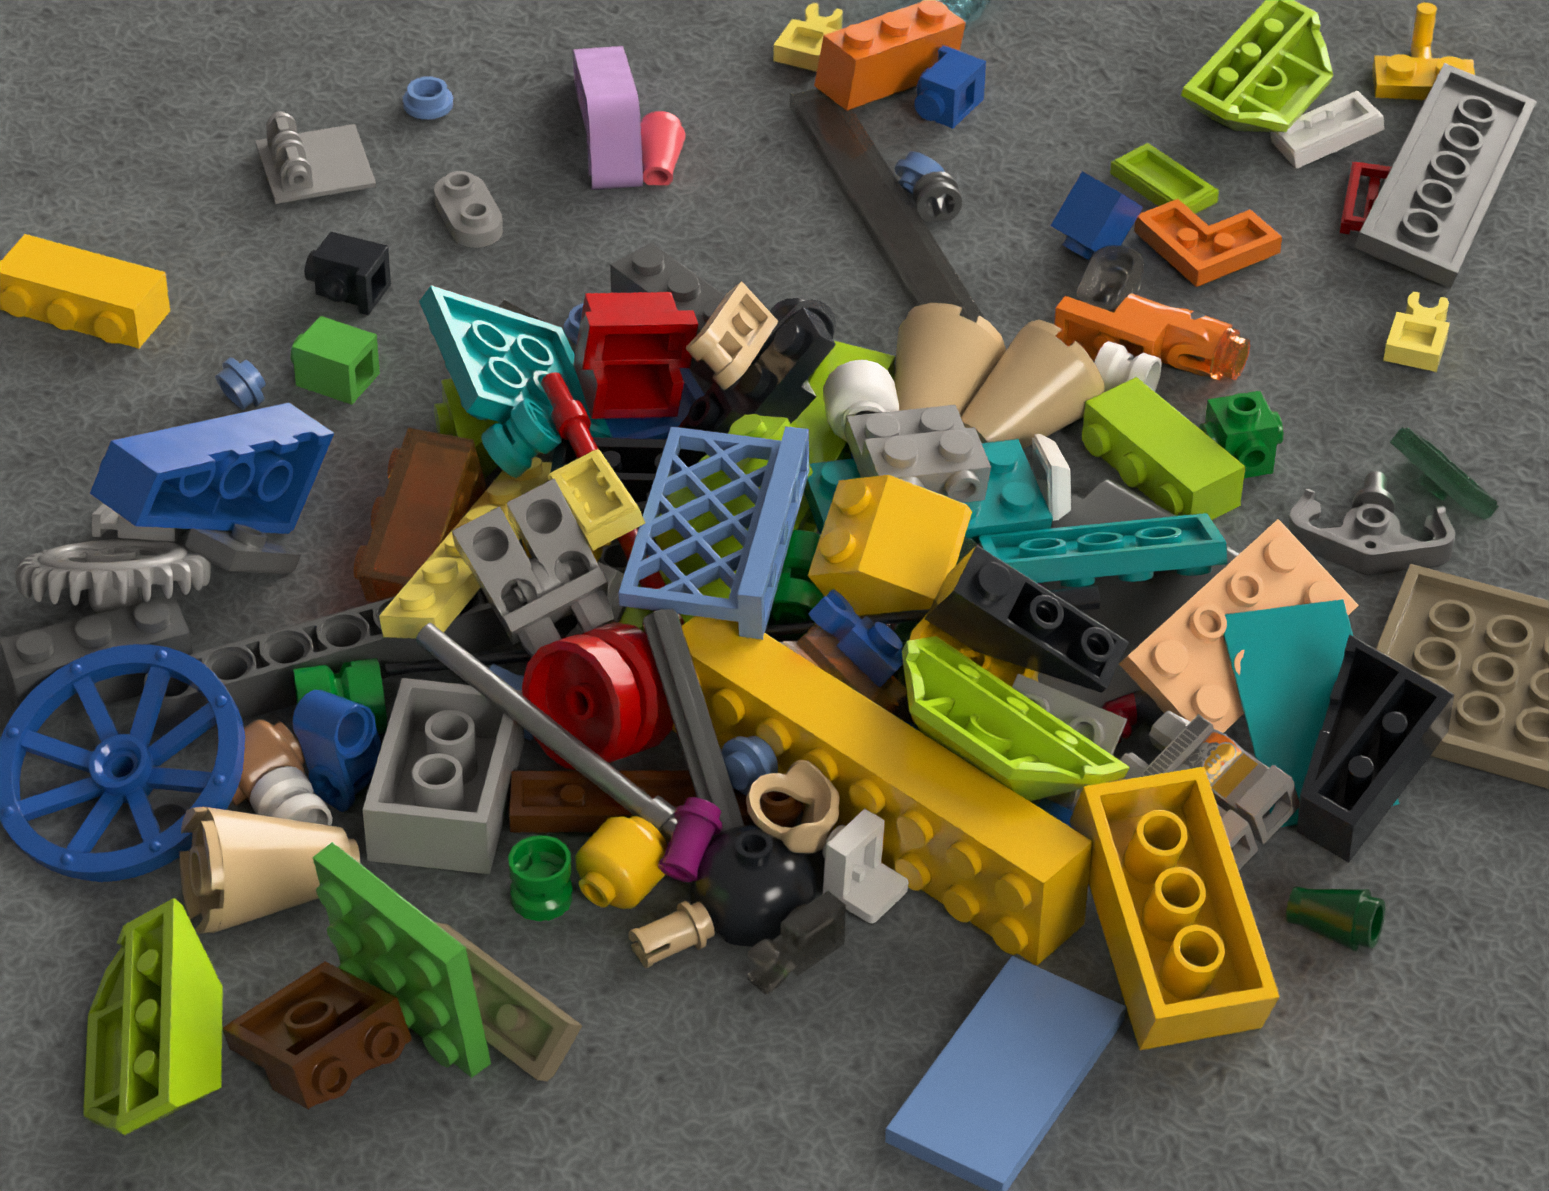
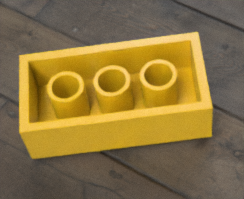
(1174, 909)

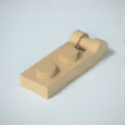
(733, 335)

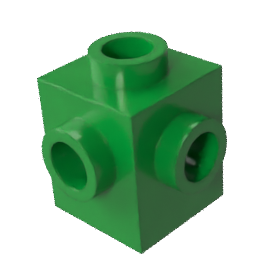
(1245, 430)

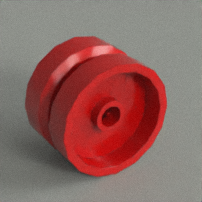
(601, 691)

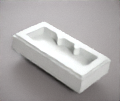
(1328, 129)

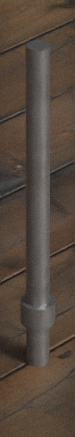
(548, 731)

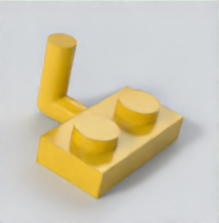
(1414, 76)

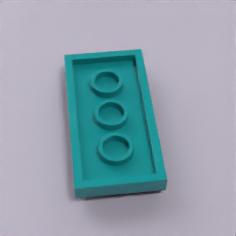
(1010, 503)
(1115, 548)

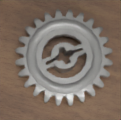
(112, 571)

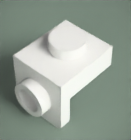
(855, 868)

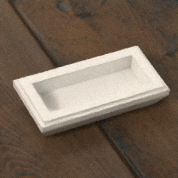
(1052, 475)

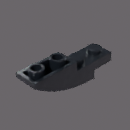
(773, 384)

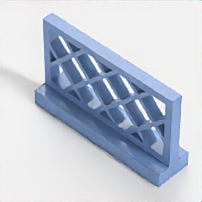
(763, 544)

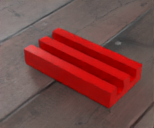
(1359, 169)

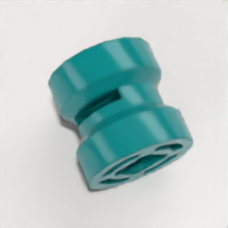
(521, 438)

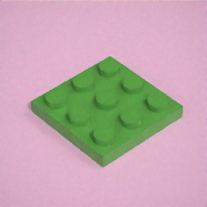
(406, 955)

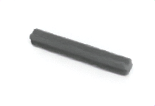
(691, 715)

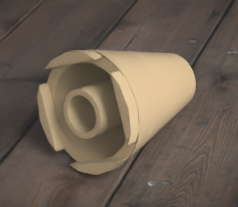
(943, 357)
(1034, 388)
(250, 865)

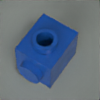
(1095, 216)

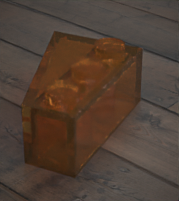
(428, 493)

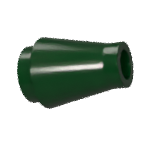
(1338, 914)

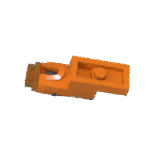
(1164, 331)

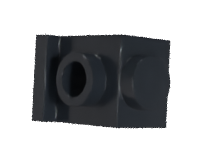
(350, 270)

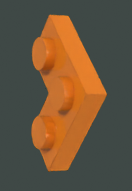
(1203, 250)

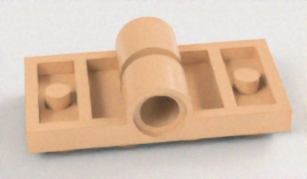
(1187, 658)

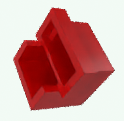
(633, 354)

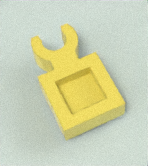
(802, 41)
(1418, 335)

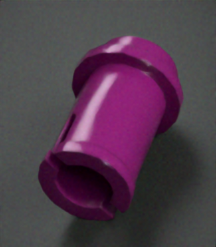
(692, 834)

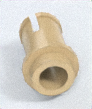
(672, 933)

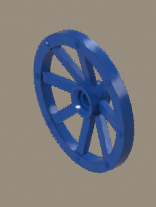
(115, 759)

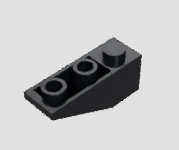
(1023, 623)

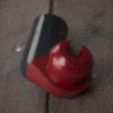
(1136, 708)

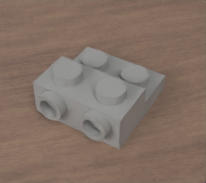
(922, 448)

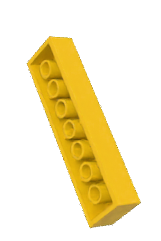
(945, 820)

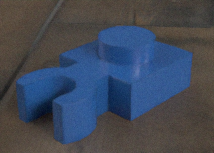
(867, 644)

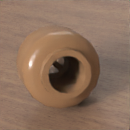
(265, 750)

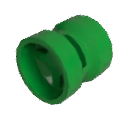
(540, 878)

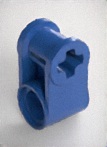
(337, 745)

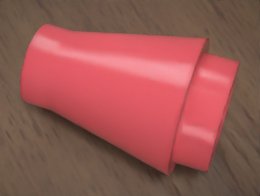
(661, 146)

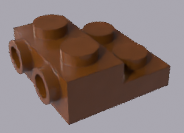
(320, 1034)

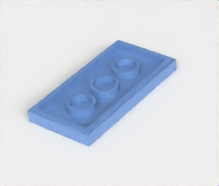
(1005, 1075)

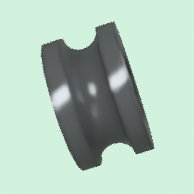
(935, 185)

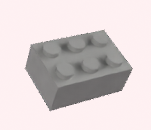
(441, 779)

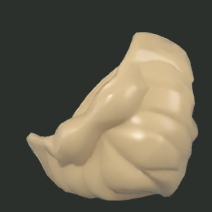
(806, 785)

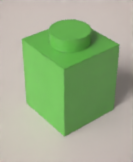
(335, 359)

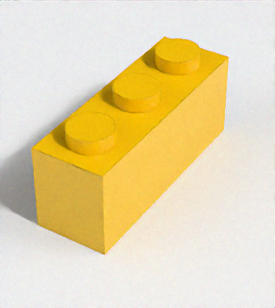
(83, 291)

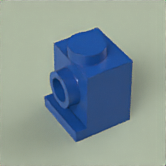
(950, 87)

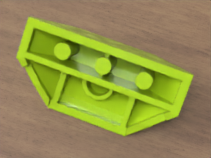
(1264, 70)
(998, 726)
(153, 1024)

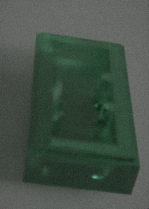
(1442, 475)

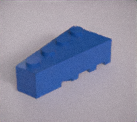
(217, 472)

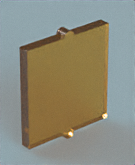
(823, 651)

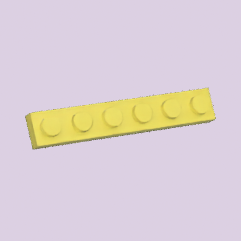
(444, 581)

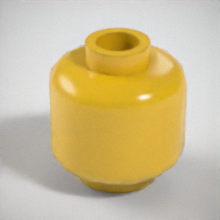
(621, 862)

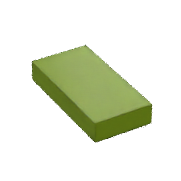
(1163, 179)

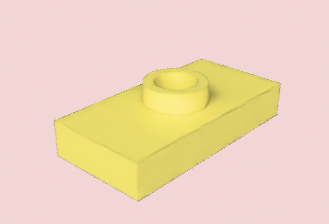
(597, 499)

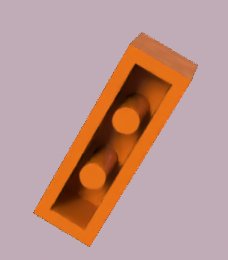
(885, 53)

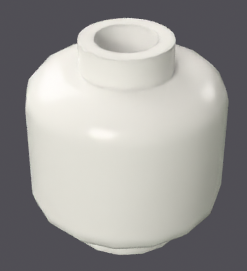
(857, 390)

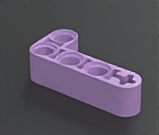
(609, 116)

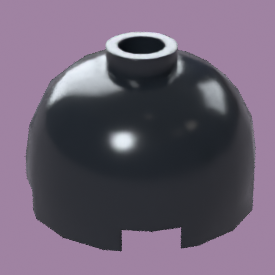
(751, 884)

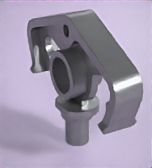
(1371, 532)

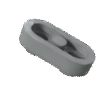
(468, 209)

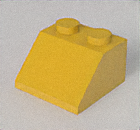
(888, 544)

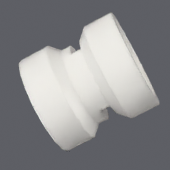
(1119, 366)
(289, 795)

